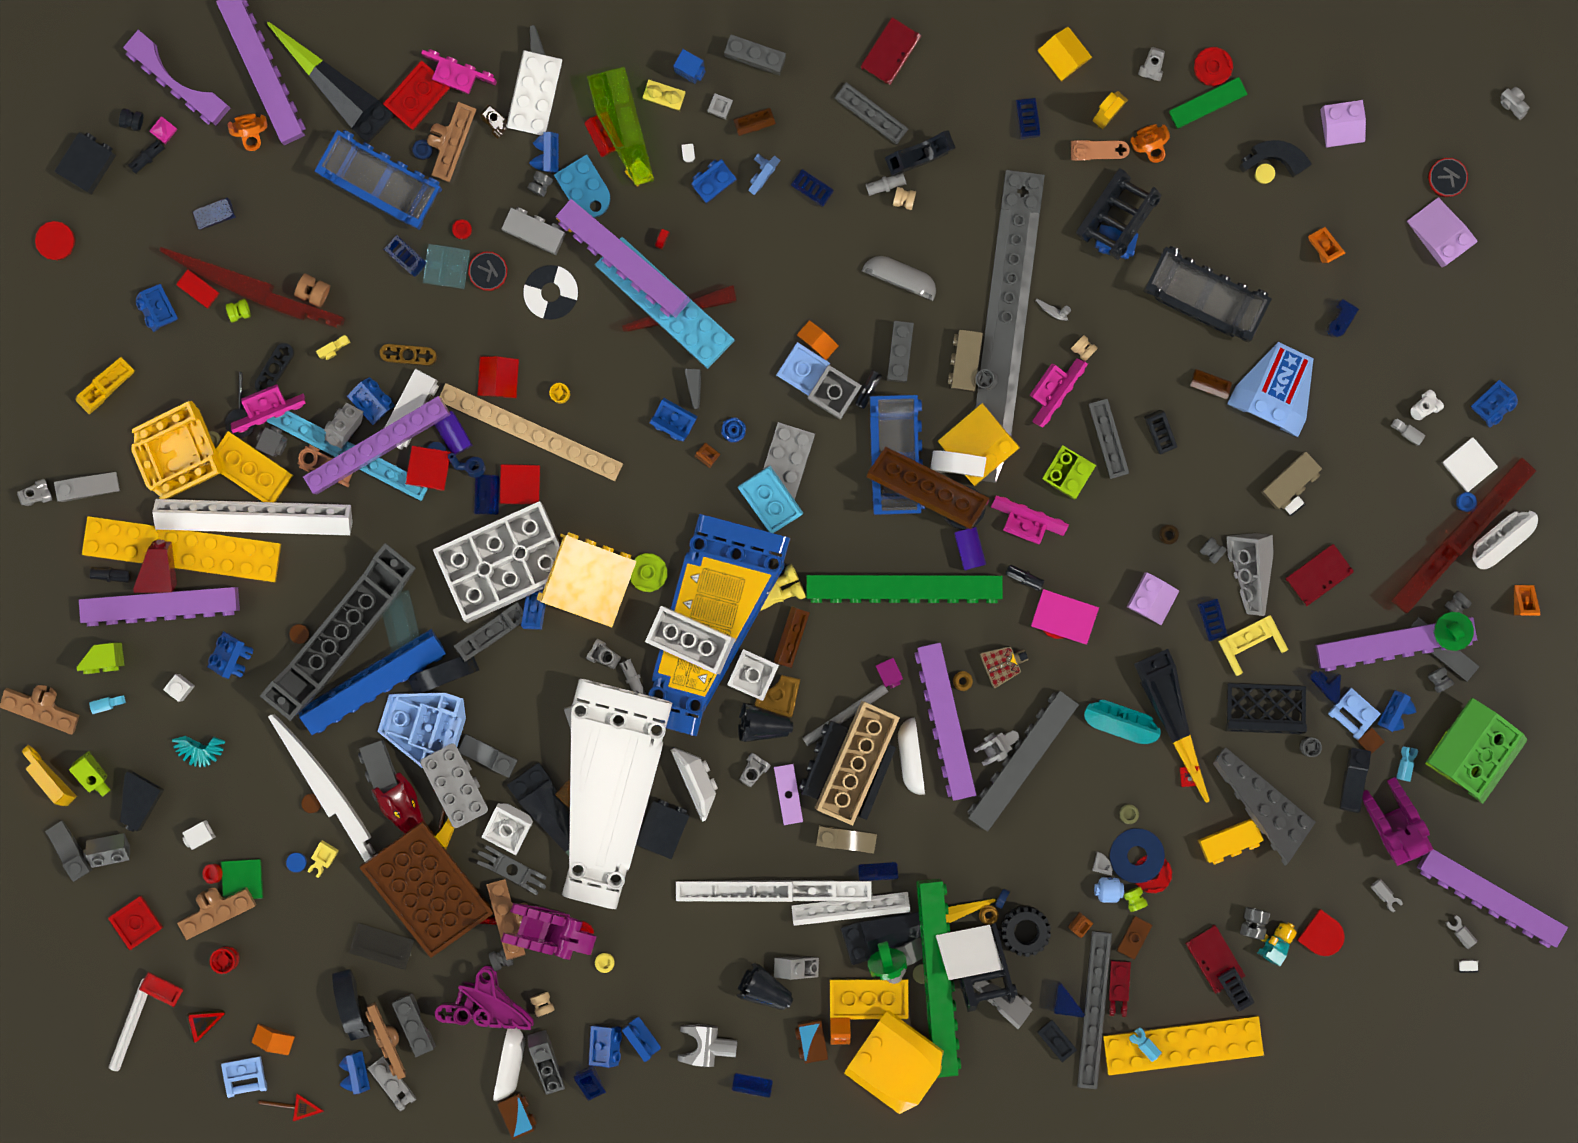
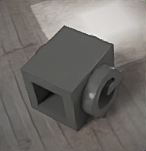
(271, 441)

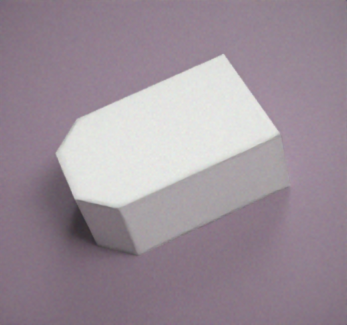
(688, 153)

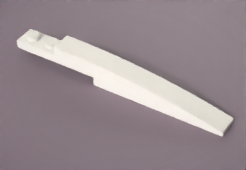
(325, 789)
(774, 890)

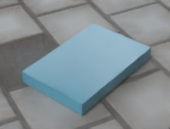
(770, 499)

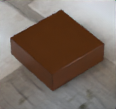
(1370, 740)

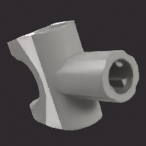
(708, 1045)

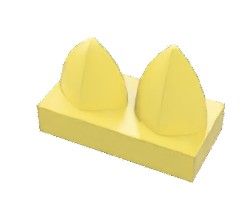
(664, 95)

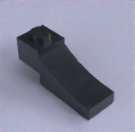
(1354, 779)

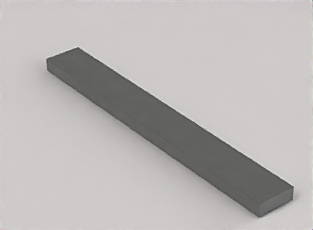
(1094, 1010)

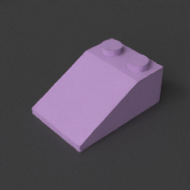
(1441, 232)

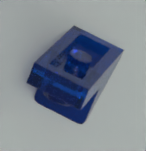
(1330, 689)

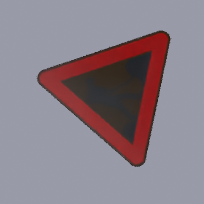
(202, 1022)

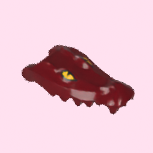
(400, 804)

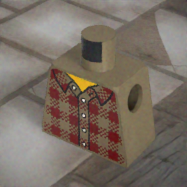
(1002, 664)

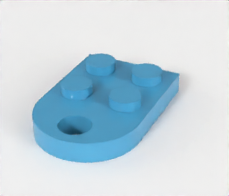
(584, 185)

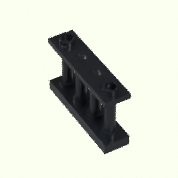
(1109, 198)
(972, 998)

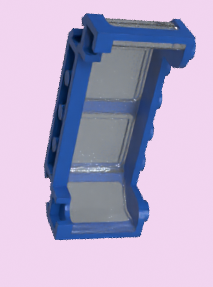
(378, 179)
(894, 426)

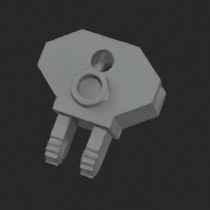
(997, 746)

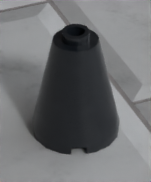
(762, 724)
(762, 988)

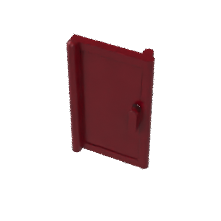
(885, 56)
(1316, 575)
(1213, 954)

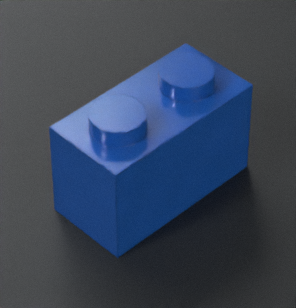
(689, 66)

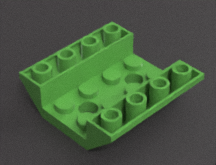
(1472, 744)

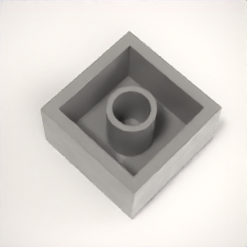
(834, 392)

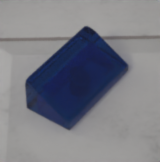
(487, 495)
(878, 871)
(752, 1085)

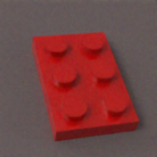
(416, 96)

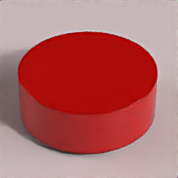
(462, 229)
(212, 873)

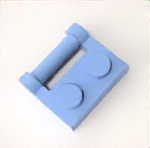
(1359, 709)
(242, 1070)

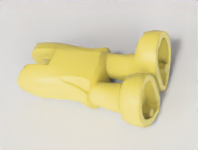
(778, 595)

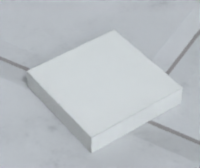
(1469, 464)

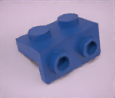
(673, 420)

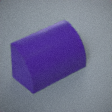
(453, 434)
(970, 548)

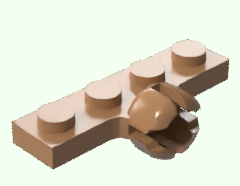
(451, 141)
(40, 708)
(215, 910)
(506, 920)
(386, 1039)

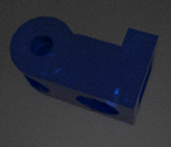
(1343, 319)

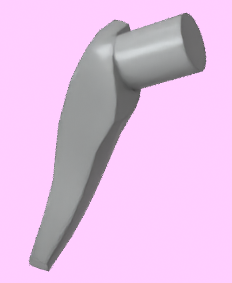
(1054, 312)

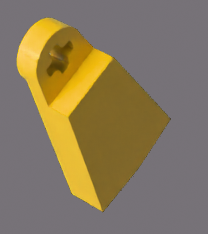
(1109, 108)
(47, 779)

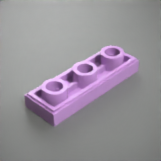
(787, 782)

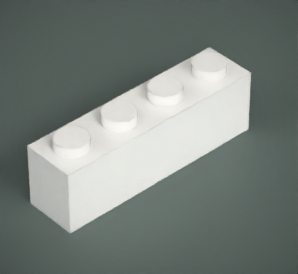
(414, 396)

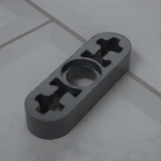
(287, 359)

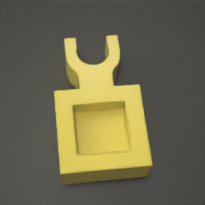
(330, 349)
(323, 856)

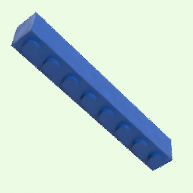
(371, 682)

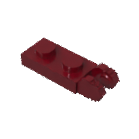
(1119, 985)

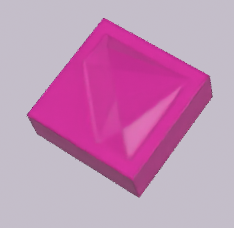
(163, 130)

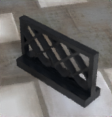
(1261, 725)

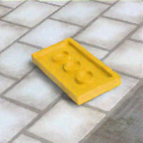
(251, 469)
(868, 998)

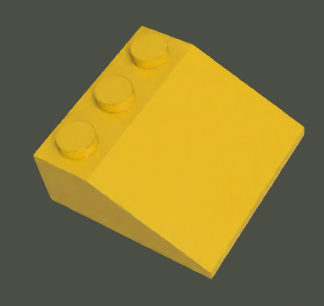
(980, 436)

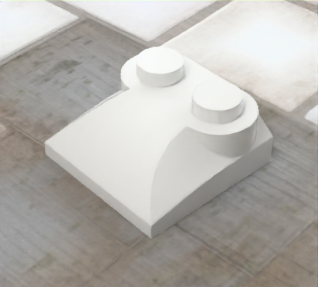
(753, 675)
(507, 827)

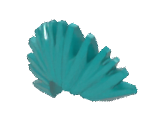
(198, 751)

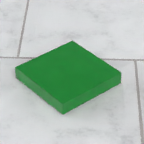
(241, 875)

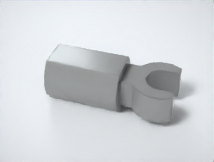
(1408, 432)
(1385, 894)
(1462, 933)

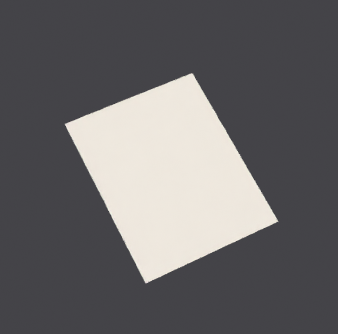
(969, 952)

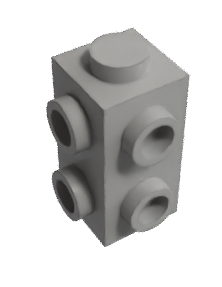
(343, 425)

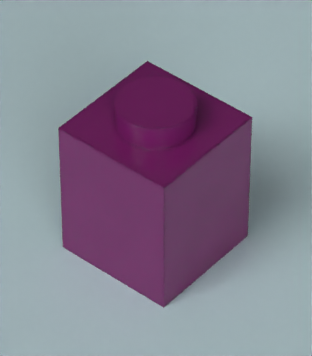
(889, 673)

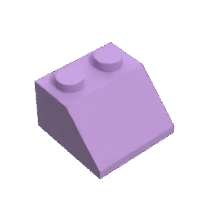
(1343, 123)
(1153, 598)

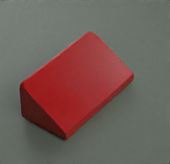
(599, 136)

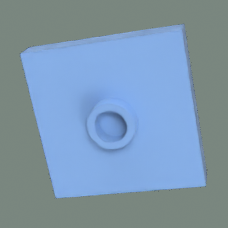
(802, 369)

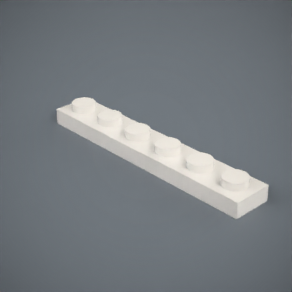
(844, 910)

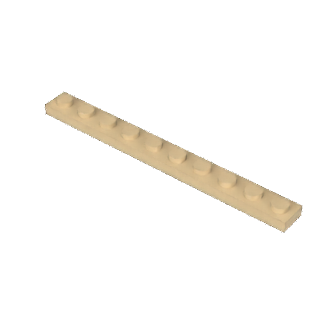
(531, 432)

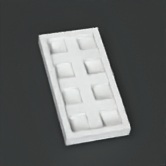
(534, 93)

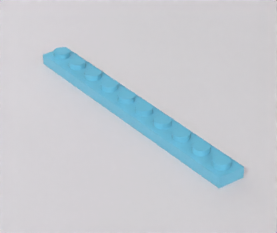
(316, 436)

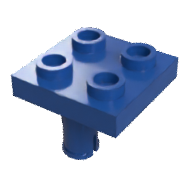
(226, 654)

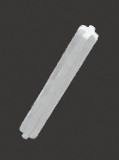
(128, 1030)

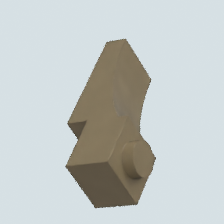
(846, 839)

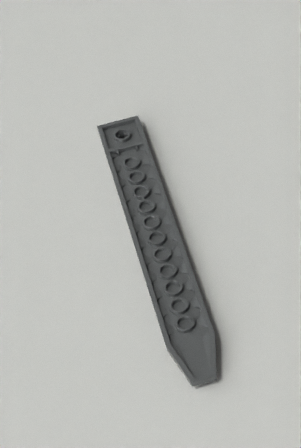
(1010, 295)

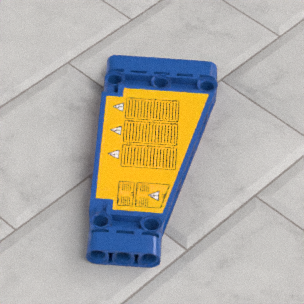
(722, 596)

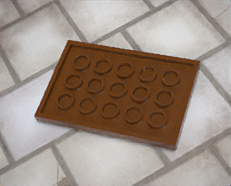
(426, 889)

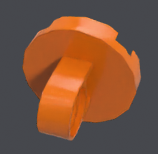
(248, 126)
(1149, 139)

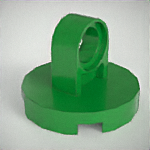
(1453, 631)
(887, 962)

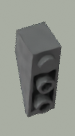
(545, 1061)

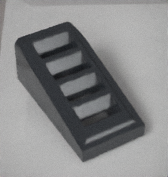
(1151, 426)
(1242, 999)

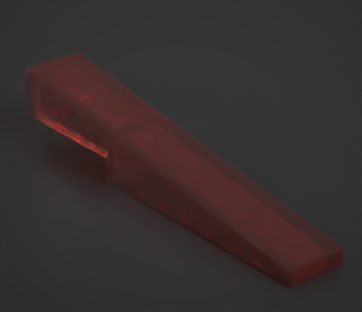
(717, 298)

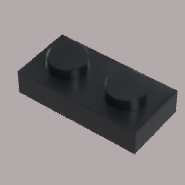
(1057, 1040)

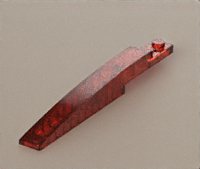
(254, 290)
(1463, 535)

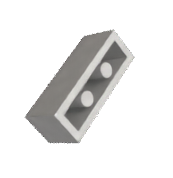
(534, 230)

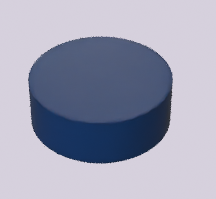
(1466, 502)
(296, 862)

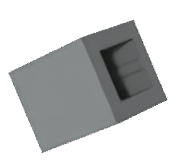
(796, 967)

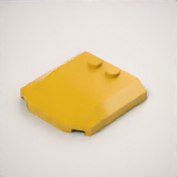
(175, 451)
(896, 1064)

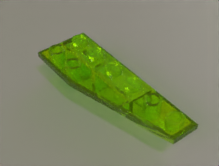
(620, 120)

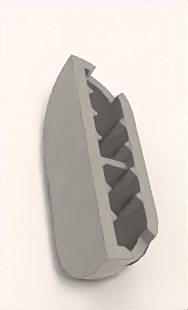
(901, 276)

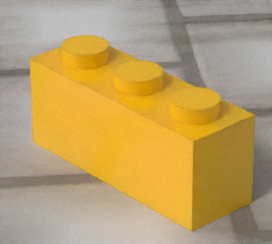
(1231, 841)

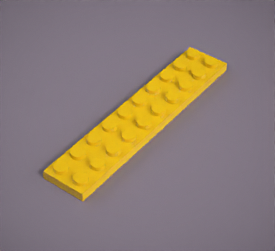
(190, 549)

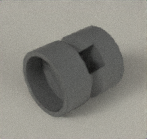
(1255, 916)

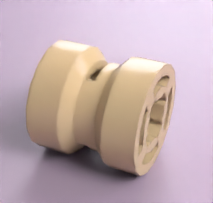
(904, 198)
(1084, 348)
(539, 1000)

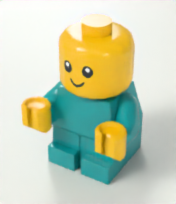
(1278, 945)

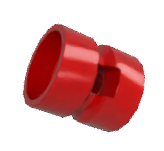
(224, 959)

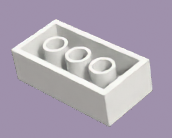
(690, 640)

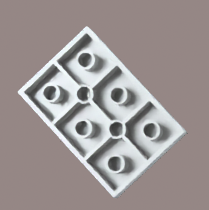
(499, 561)

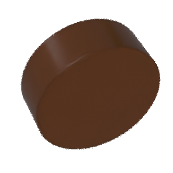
(299, 634)
(311, 803)

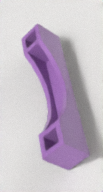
(146, 52)

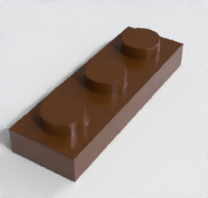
(791, 637)

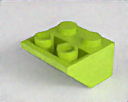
(1068, 472)
(103, 656)

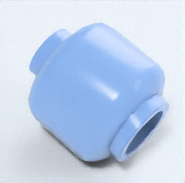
(1109, 890)

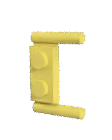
(1249, 637)

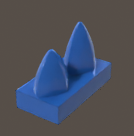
(550, 159)
(1398, 705)
(357, 1079)

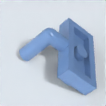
(767, 168)

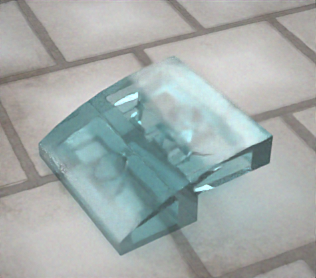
(446, 266)

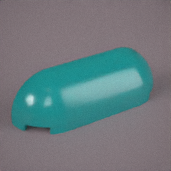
(1122, 722)

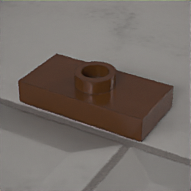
(754, 121)
(1211, 384)
(1134, 937)

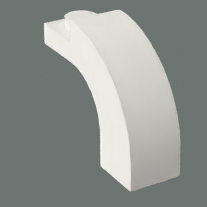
(958, 463)

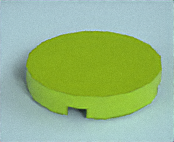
(649, 572)

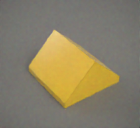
(1064, 53)

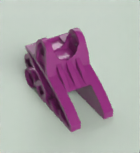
(1402, 829)
(549, 932)
(492, 1000)

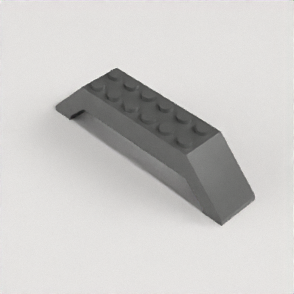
(340, 633)

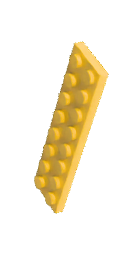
(1186, 1045)

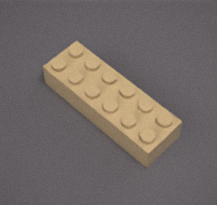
(857, 762)

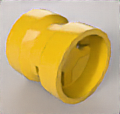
(559, 390)

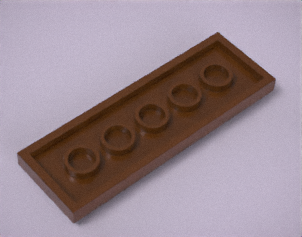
(928, 487)

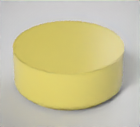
(1264, 173)
(604, 962)

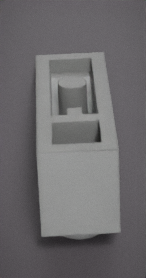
(86, 486)

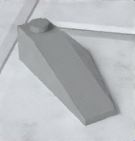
(1253, 563)
(1014, 1012)

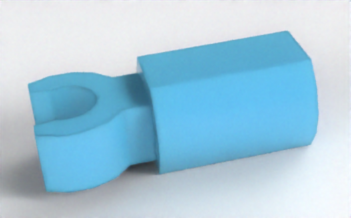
(106, 704)
(1406, 764)
(1145, 1044)

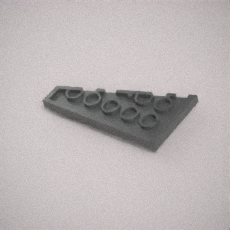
(1268, 808)

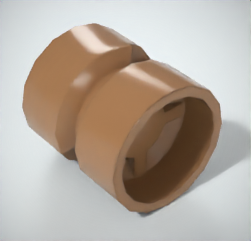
(317, 295)

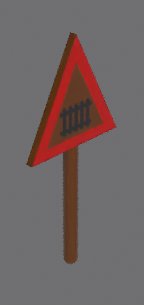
(302, 1107)

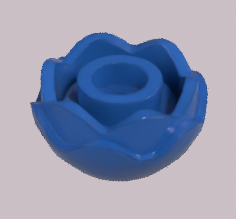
(727, 428)

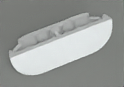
(1504, 538)
(910, 757)
(509, 1064)

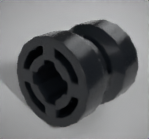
(131, 119)

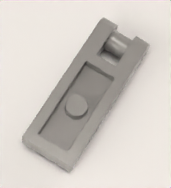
(391, 1084)

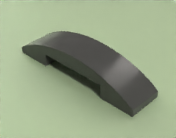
(490, 632)

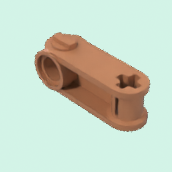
(1097, 150)
(319, 460)

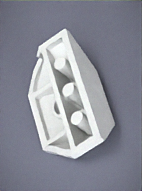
(697, 780)

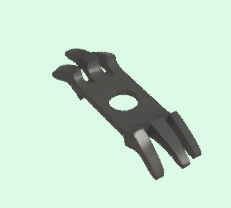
(500, 867)

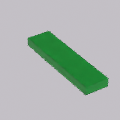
(1207, 103)

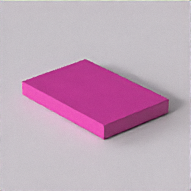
(1064, 617)

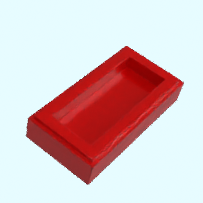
(197, 288)
(161, 989)

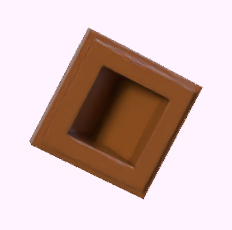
(707, 455)
(1080, 925)

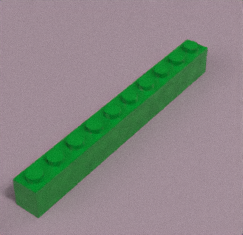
(904, 587)
(937, 985)

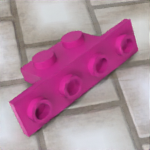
(454, 74)
(1053, 389)
(265, 405)
(1027, 522)

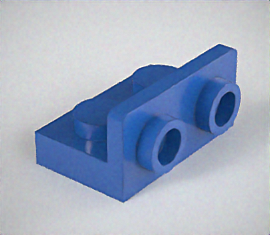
(713, 180)
(1114, 234)
(155, 307)
(371, 400)
(1495, 403)
(641, 1038)
(605, 1046)

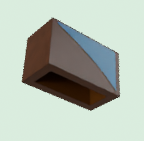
(812, 1041)
(517, 1115)

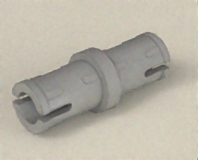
(886, 184)
(632, 677)

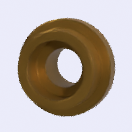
(969, 681)
(988, 921)

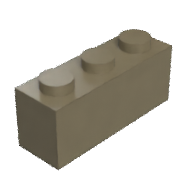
(965, 360)
(1292, 481)

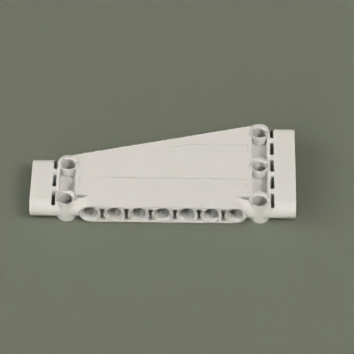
(609, 785)

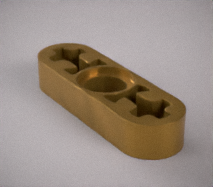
(393, 358)

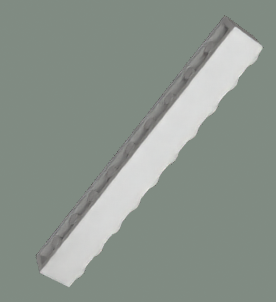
(252, 517)

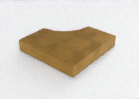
(781, 697)

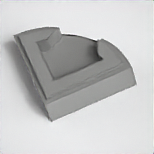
(1102, 864)

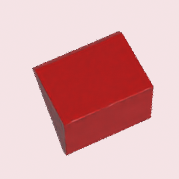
(498, 377)

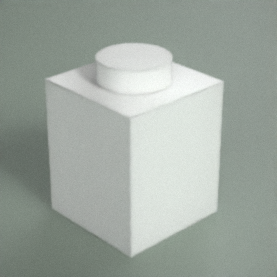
(179, 687)
(198, 835)

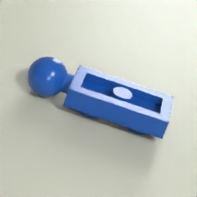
(533, 612)

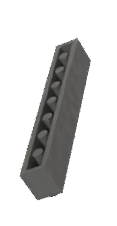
(1023, 760)

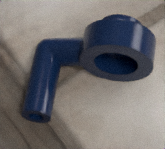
(469, 466)

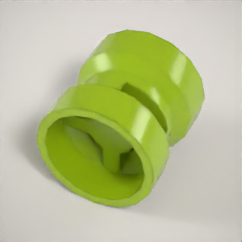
(236, 309)
(1135, 899)

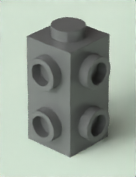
(107, 850)

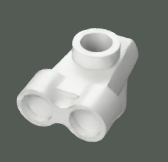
(1426, 405)

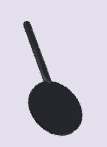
(238, 414)

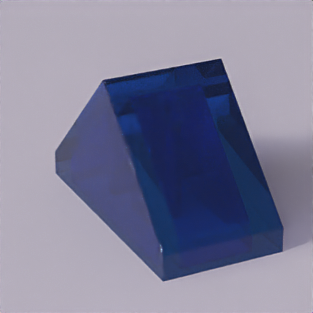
(1065, 1004)
(589, 1082)

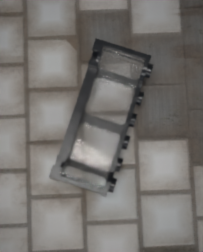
(1206, 295)

